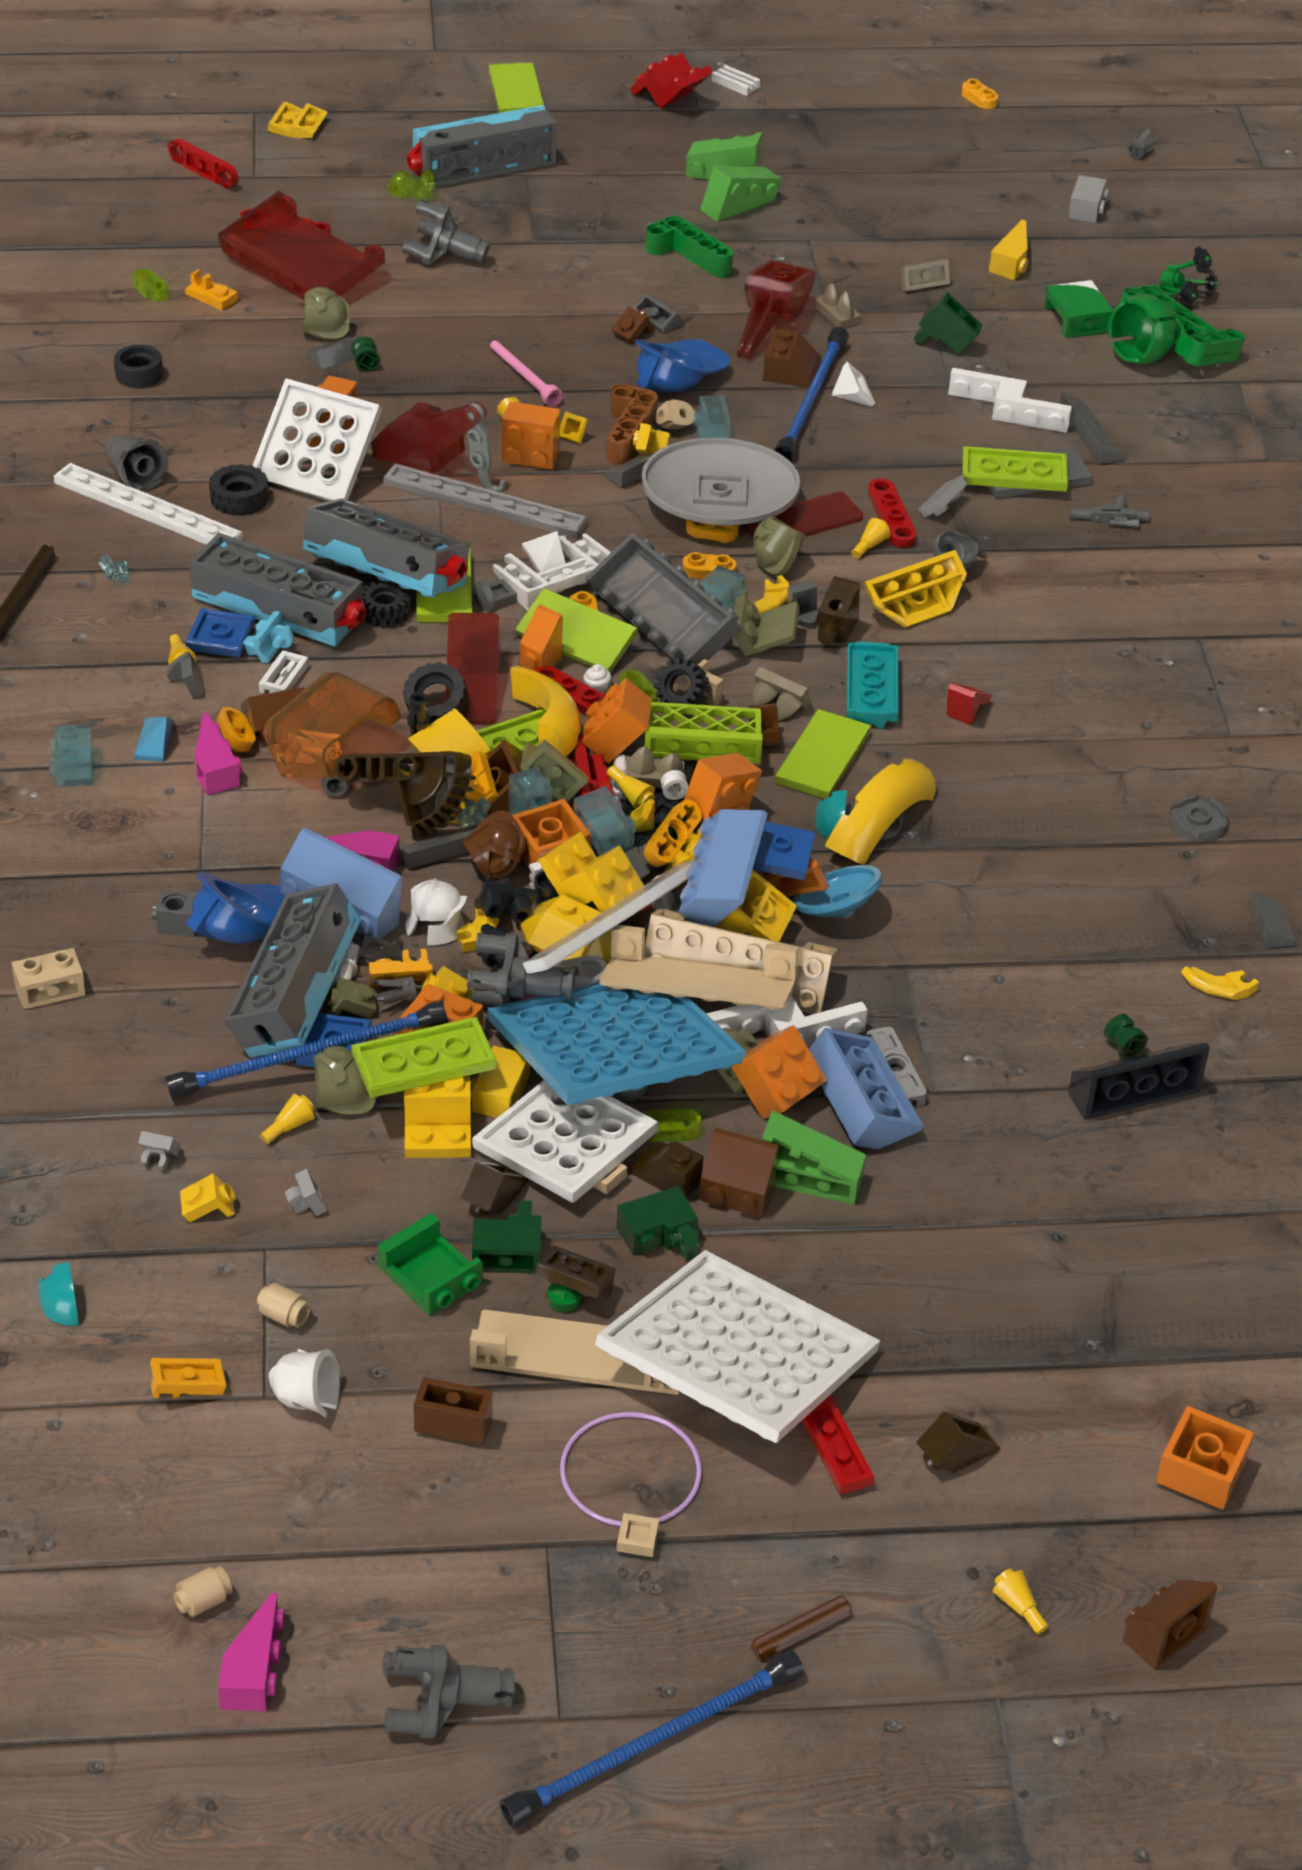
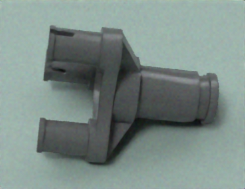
(445, 237)
(512, 980)
(442, 1687)

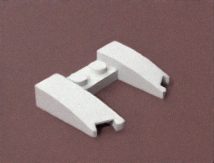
(584, 557)

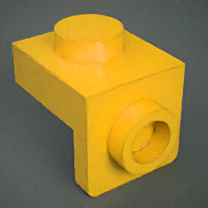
(650, 440)
(449, 981)
(207, 1196)

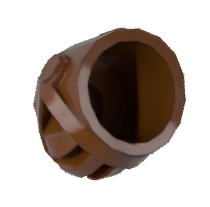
(496, 845)

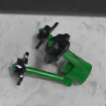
(1176, 279)

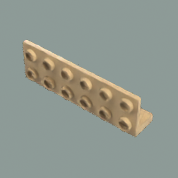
(676, 938)
(710, 982)
(553, 1351)

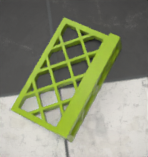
(694, 742)

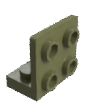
(764, 629)
(563, 775)

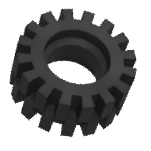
(386, 604)
(672, 672)

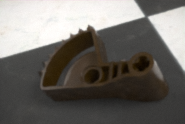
(414, 787)

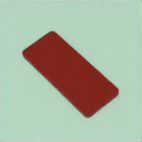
(818, 514)
(474, 653)

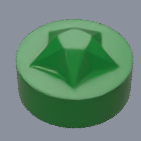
(563, 1298)

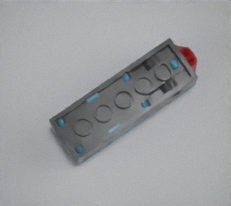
(484, 146)
(386, 547)
(264, 581)
(293, 970)

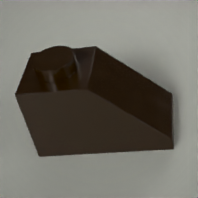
(670, 1167)
(492, 1187)
(955, 1443)

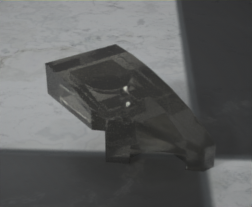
(375, 949)

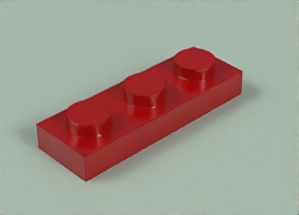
(838, 1448)

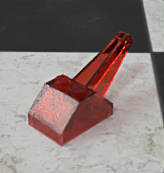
(776, 292)

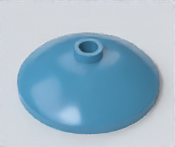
(847, 892)

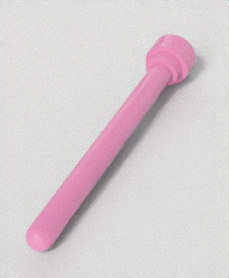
(550, 394)

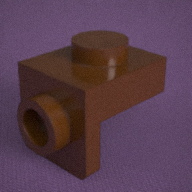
(632, 324)
(769, 724)

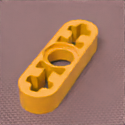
(662, 836)

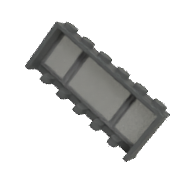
(663, 601)

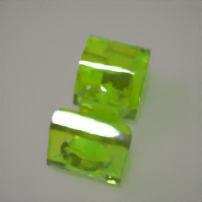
(402, 184)

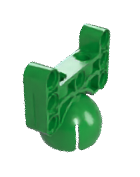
(1160, 321)

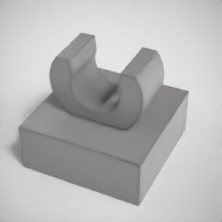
(158, 1145)
(306, 1195)

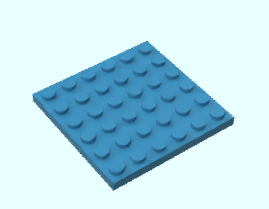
(613, 1040)

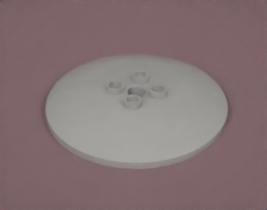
(720, 481)

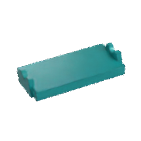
(872, 683)

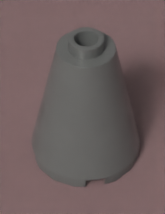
(137, 460)

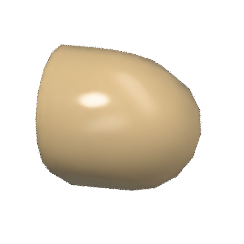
(674, 415)

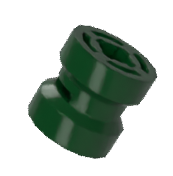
(365, 354)
(1122, 1032)

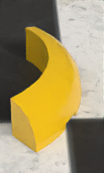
(562, 719)
(878, 807)

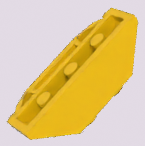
(919, 589)
(558, 918)

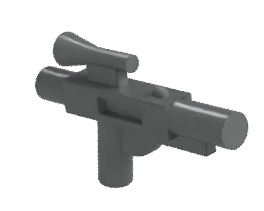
(1115, 514)

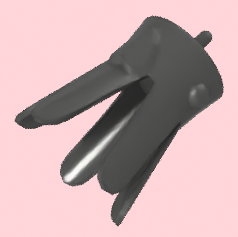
(1138, 148)
(404, 992)

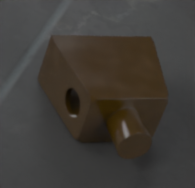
(837, 623)

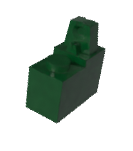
(950, 322)
(659, 1221)
(510, 1243)

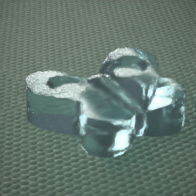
(114, 570)
(473, 812)

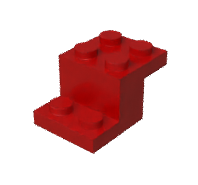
(670, 79)

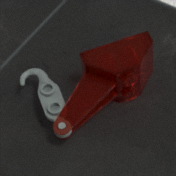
(432, 438)

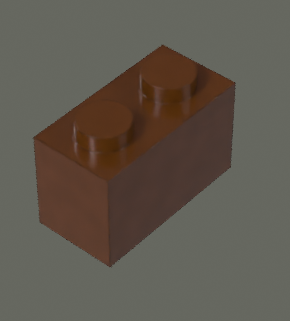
(453, 1410)

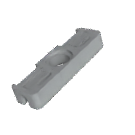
(895, 1054)

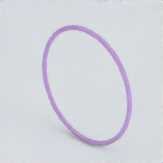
(637, 1415)

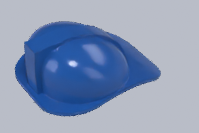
(677, 364)
(233, 910)

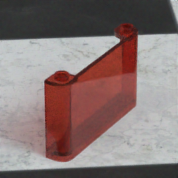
(295, 252)

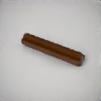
(800, 1627)

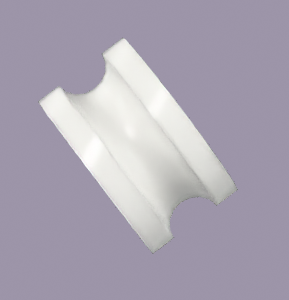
(670, 778)

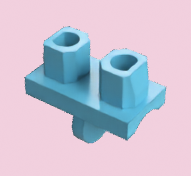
(269, 638)

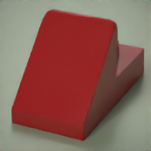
(964, 702)

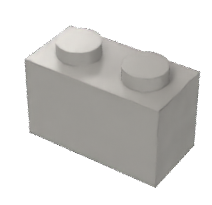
(1088, 199)

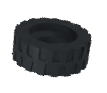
(239, 477)
(438, 674)

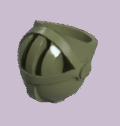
(325, 314)
(776, 545)
(340, 1083)

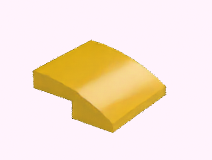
(297, 122)
(449, 733)

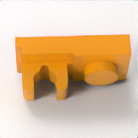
(210, 292)
(484, 784)
(390, 970)
(187, 1376)

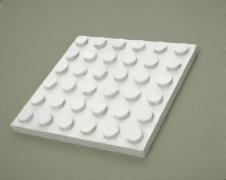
(738, 1345)

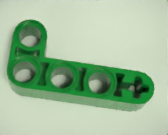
(691, 243)

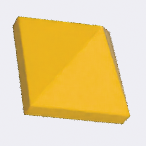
(573, 427)
(644, 816)

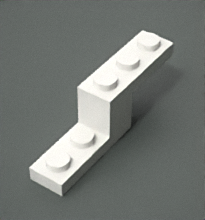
(1009, 400)
(757, 1018)

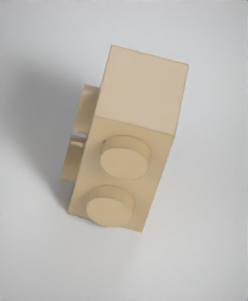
(48, 978)

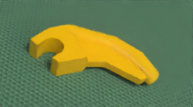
(774, 595)
(468, 933)
(1228, 986)

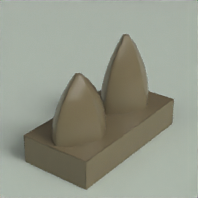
(925, 274)
(837, 308)
(789, 694)
(650, 770)

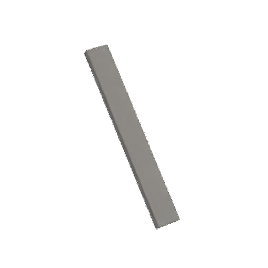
(485, 501)

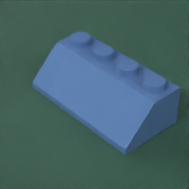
(722, 865)
(367, 885)
(864, 1090)

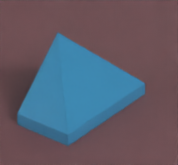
(154, 739)

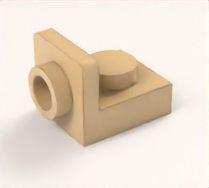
(714, 696)

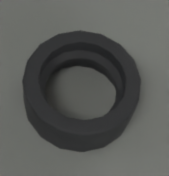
(138, 355)

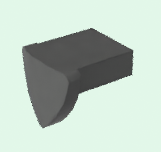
(494, 595)
(806, 597)
(186, 670)

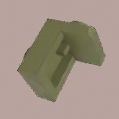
(350, 997)

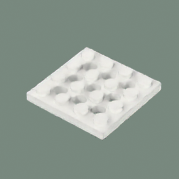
(346, 463)
(546, 1169)

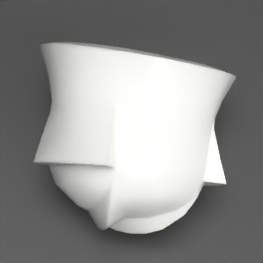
(436, 902)
(307, 1380)

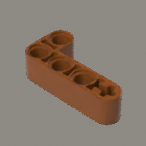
(632, 407)

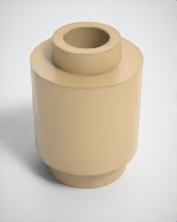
(283, 1305)
(202, 1591)

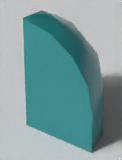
(829, 812)
(58, 1296)

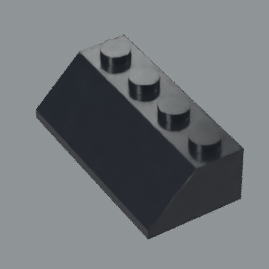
(1139, 1080)

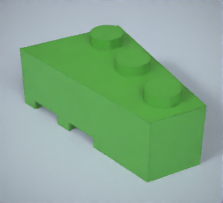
(727, 152)
(738, 190)
(813, 1161)

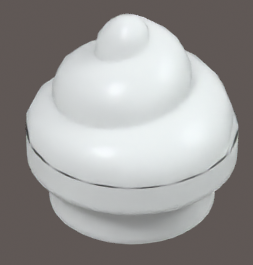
(597, 678)

